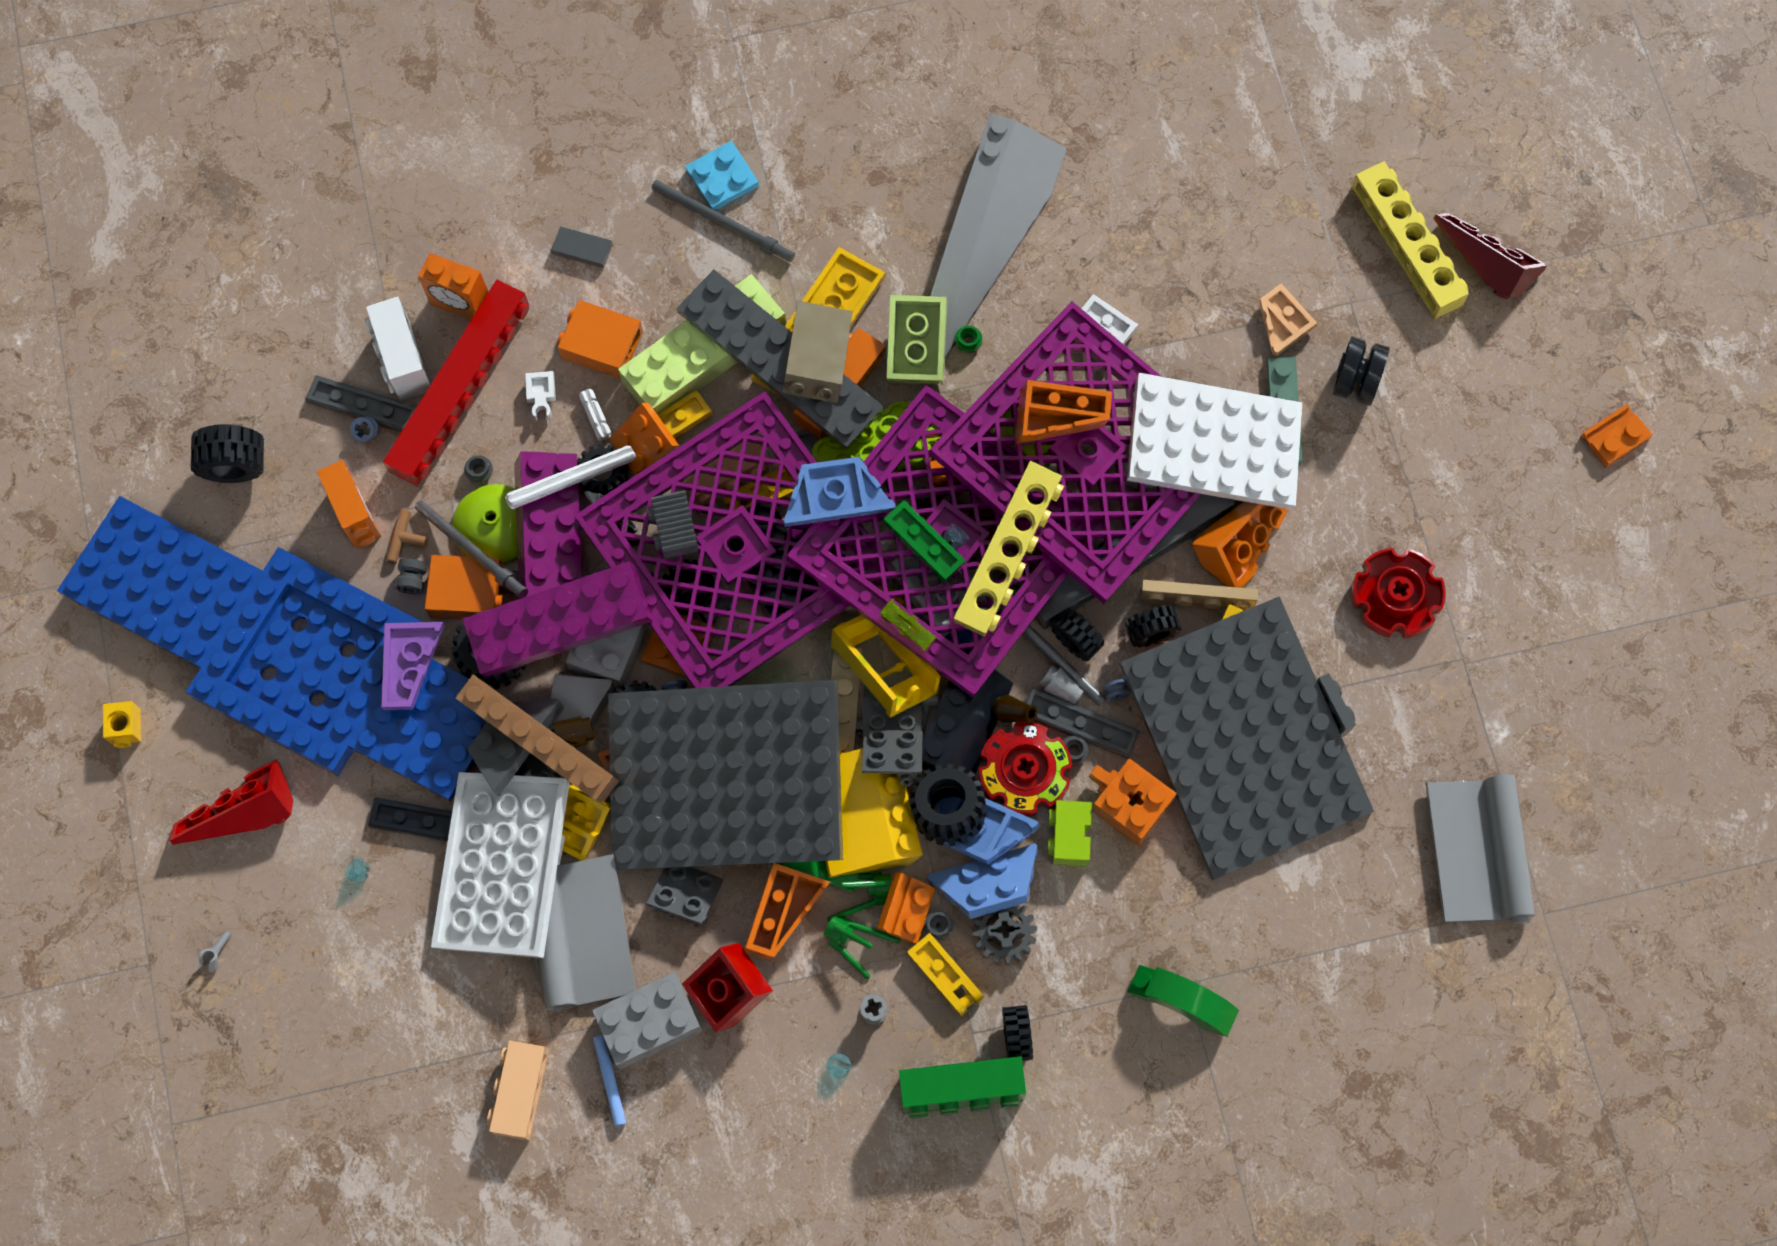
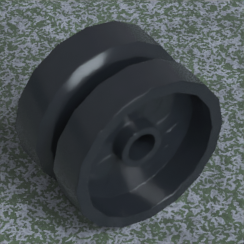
(1360, 370)

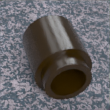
(575, 730)

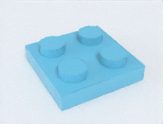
(722, 176)

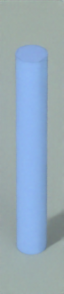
(609, 1080)

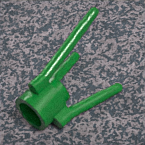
(877, 886)
(842, 932)

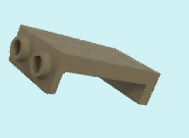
(817, 352)

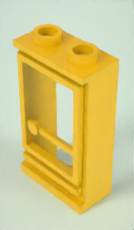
(900, 696)

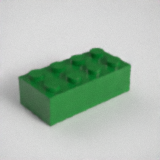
(962, 1086)

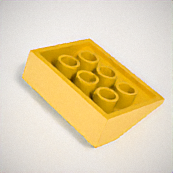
(875, 821)

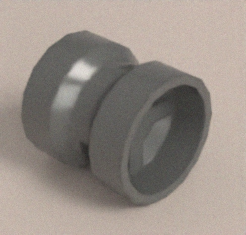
(410, 576)

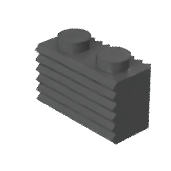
(674, 524)

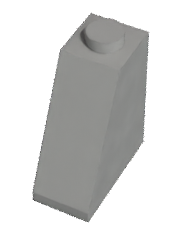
(580, 697)

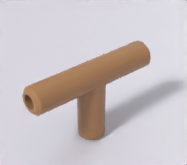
(401, 536)

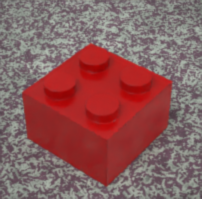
(727, 987)

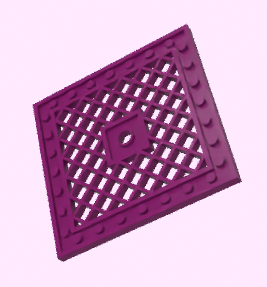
(668, 473)
(995, 487)
(831, 571)

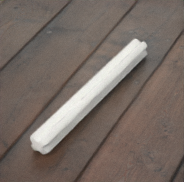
(570, 477)

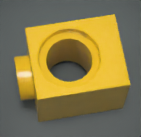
(116, 713)

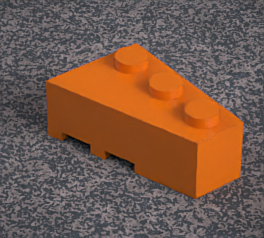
(781, 908)

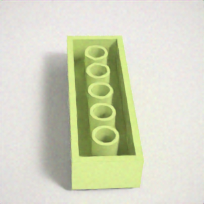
(686, 358)

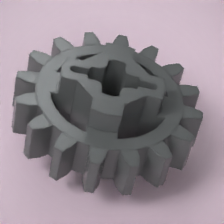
(1018, 931)

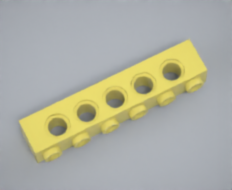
(1409, 253)
(1035, 479)

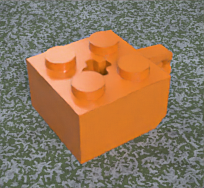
(1129, 784)

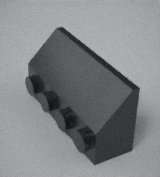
(963, 725)

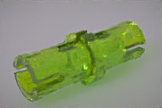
(908, 625)

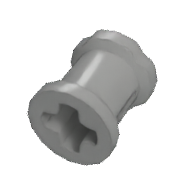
(868, 1017)

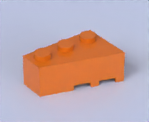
(1059, 410)

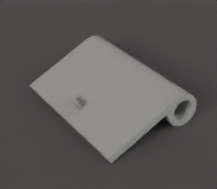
(1480, 850)
(586, 937)

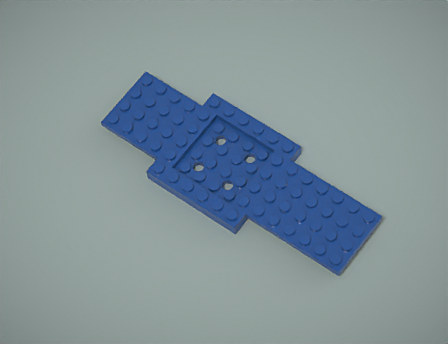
(242, 620)

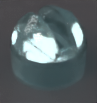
(956, 535)
(357, 869)
(836, 1071)

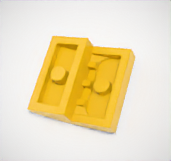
(583, 822)

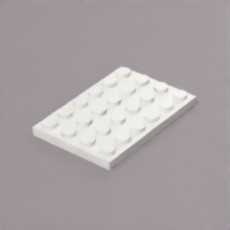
(1215, 441)
(500, 866)

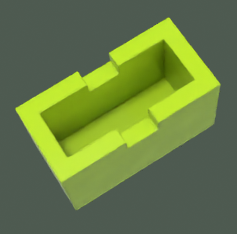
(1070, 823)

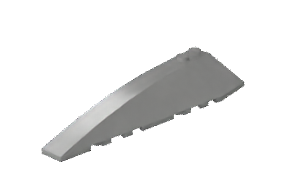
(1000, 202)

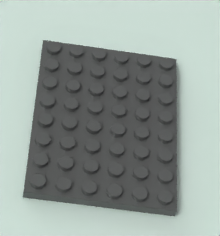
(1246, 737)
(726, 775)

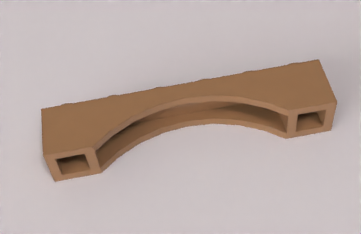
(537, 739)

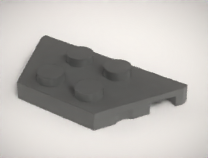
(499, 755)

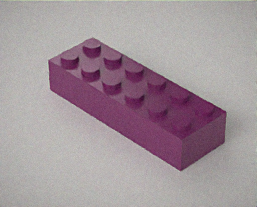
(547, 527)
(557, 619)

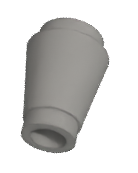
(1060, 685)

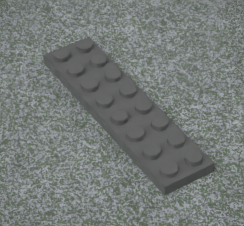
(763, 349)

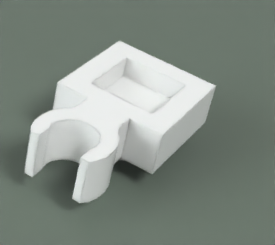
(540, 390)

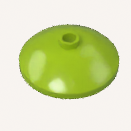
(493, 537)

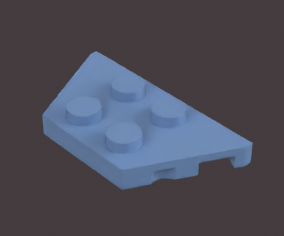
(835, 492)
(999, 834)
(988, 888)

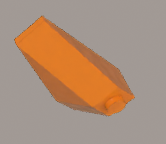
(1236, 541)

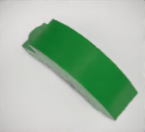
(1185, 997)

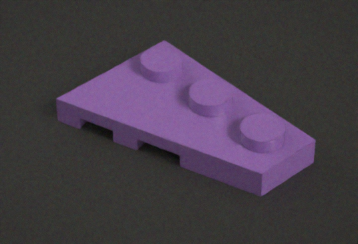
(406, 661)

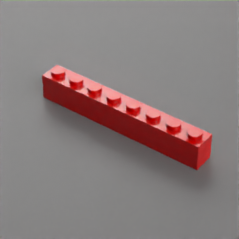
(456, 383)

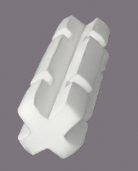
(595, 415)

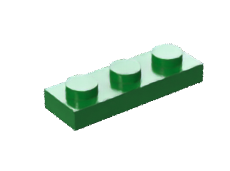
(924, 541)

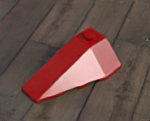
(250, 807)

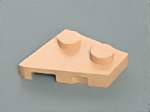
(1284, 319)

